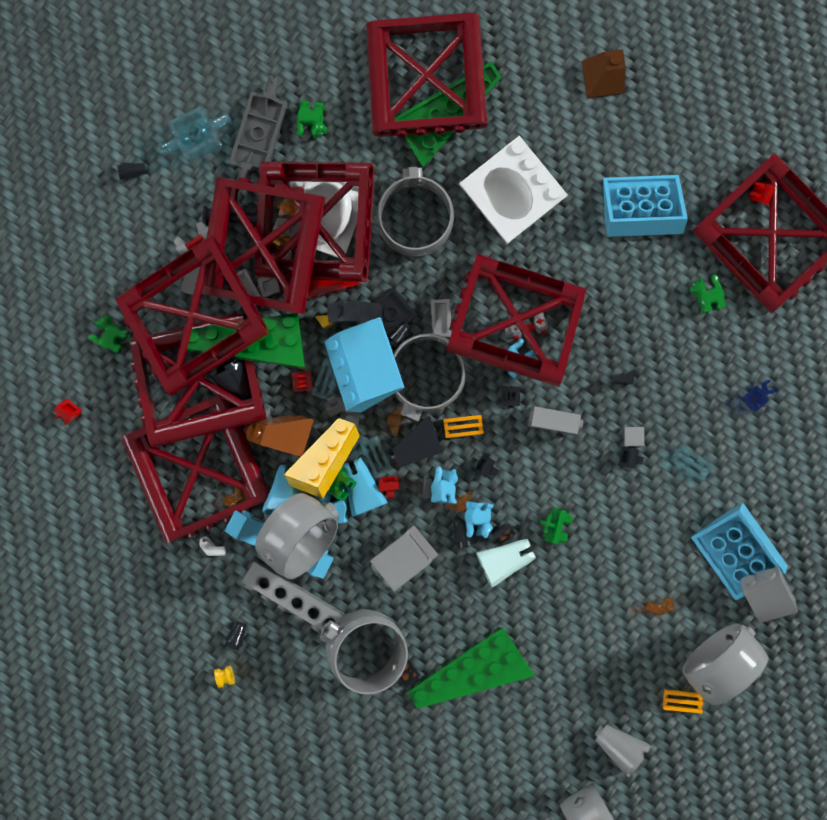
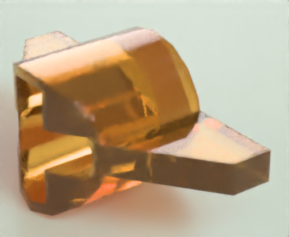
(286, 206)
(279, 242)
(394, 420)
(461, 502)

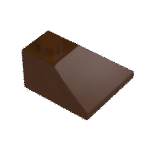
(604, 74)

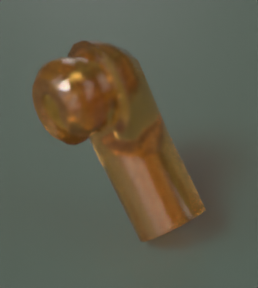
(234, 498)
(661, 609)

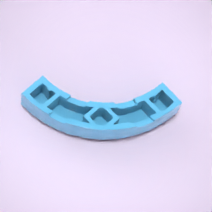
(246, 528)

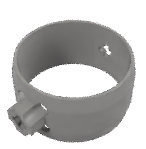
(414, 178)
(414, 411)
(297, 535)
(336, 632)
(725, 666)
(585, 805)

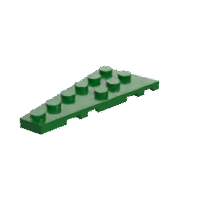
(439, 107)
(280, 346)
(482, 667)

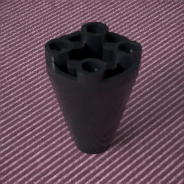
(233, 378)

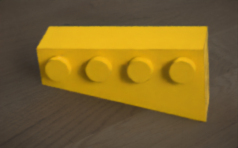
(324, 459)

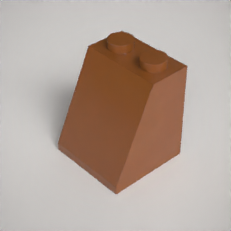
(282, 433)

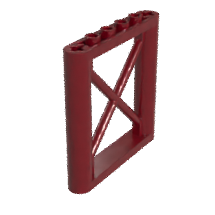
(468, 33)
(351, 174)
(309, 214)
(712, 234)
(563, 294)
(136, 299)
(168, 431)
(169, 521)

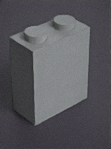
(555, 420)
(400, 561)
(769, 595)

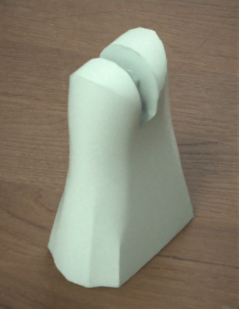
(504, 560)

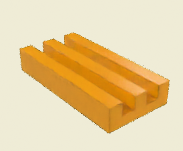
(447, 428)
(699, 703)

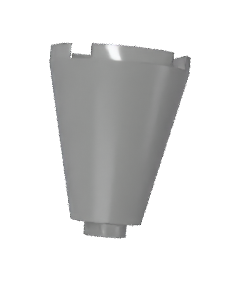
(622, 748)

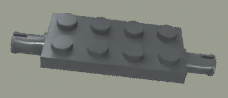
(258, 130)

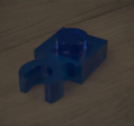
(758, 397)

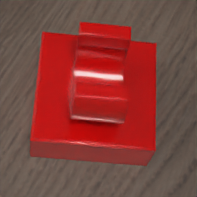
(762, 192)
(302, 381)
(67, 411)
(389, 484)

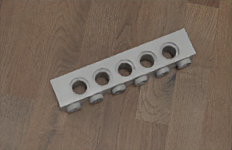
(259, 571)

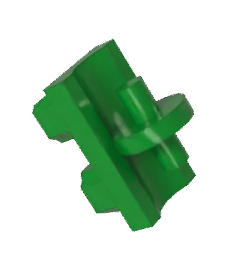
(554, 524)

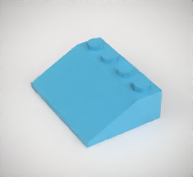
(644, 205)
(364, 365)
(737, 548)

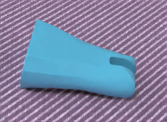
(279, 492)
(366, 493)

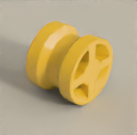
(224, 676)

